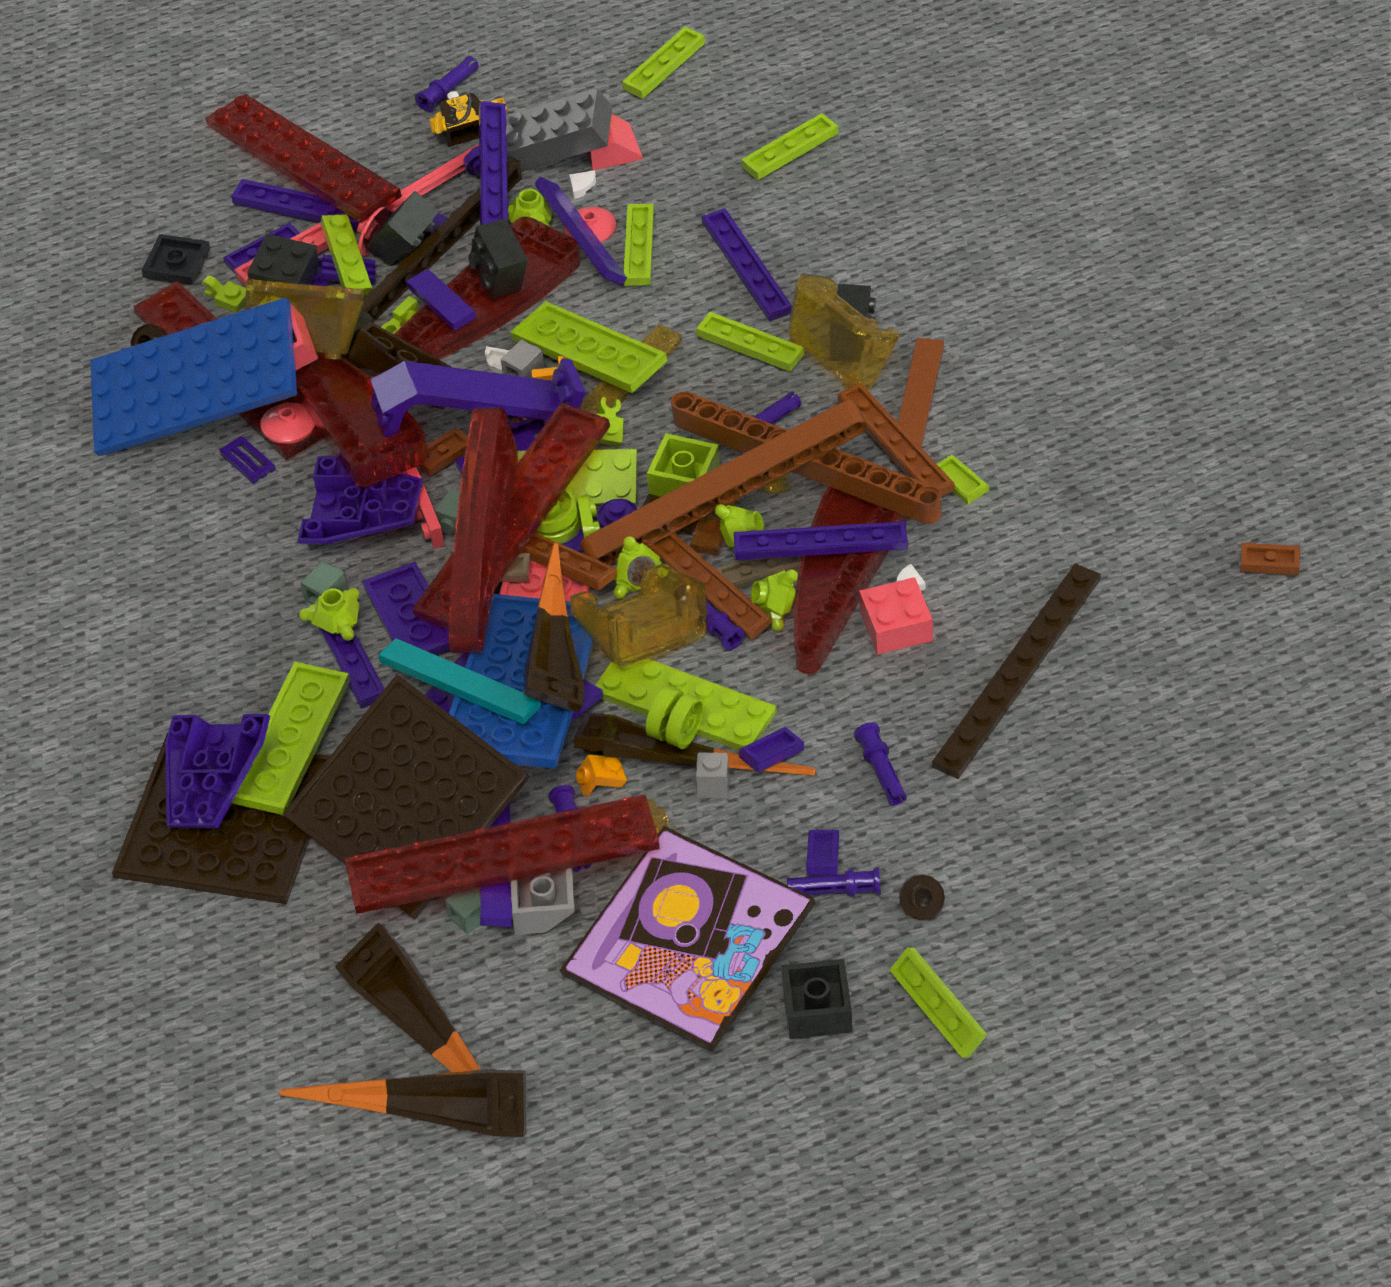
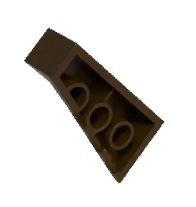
(382, 350)

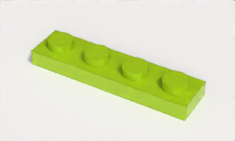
(663, 62)
(789, 146)
(639, 244)
(345, 252)
(750, 341)
(938, 1002)

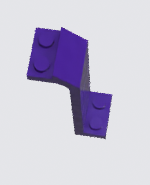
(469, 389)

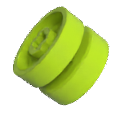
(562, 520)
(675, 717)

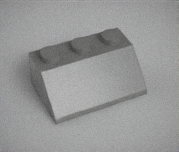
(542, 901)

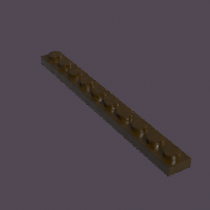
(432, 249)
(1016, 671)

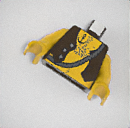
(458, 118)

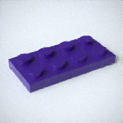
(393, 598)

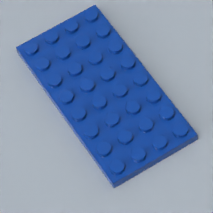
(193, 377)
(503, 660)

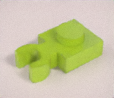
(614, 434)

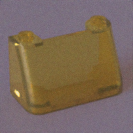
(327, 310)
(837, 332)
(657, 620)

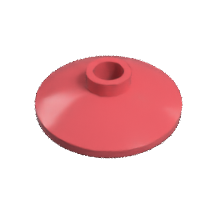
(599, 220)
(370, 227)
(287, 423)

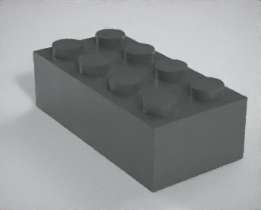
(558, 129)

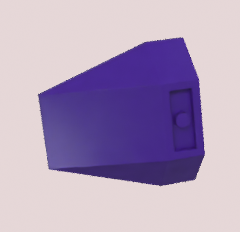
(353, 511)
(208, 766)

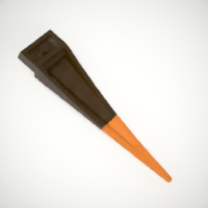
(551, 660)
(629, 740)
(392, 983)
(473, 1100)

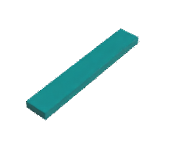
(459, 681)

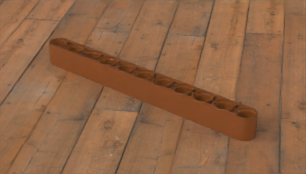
(832, 469)
(728, 482)

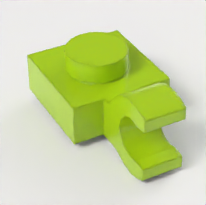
(228, 296)
(402, 314)

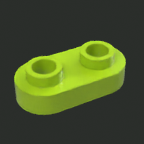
(586, 511)

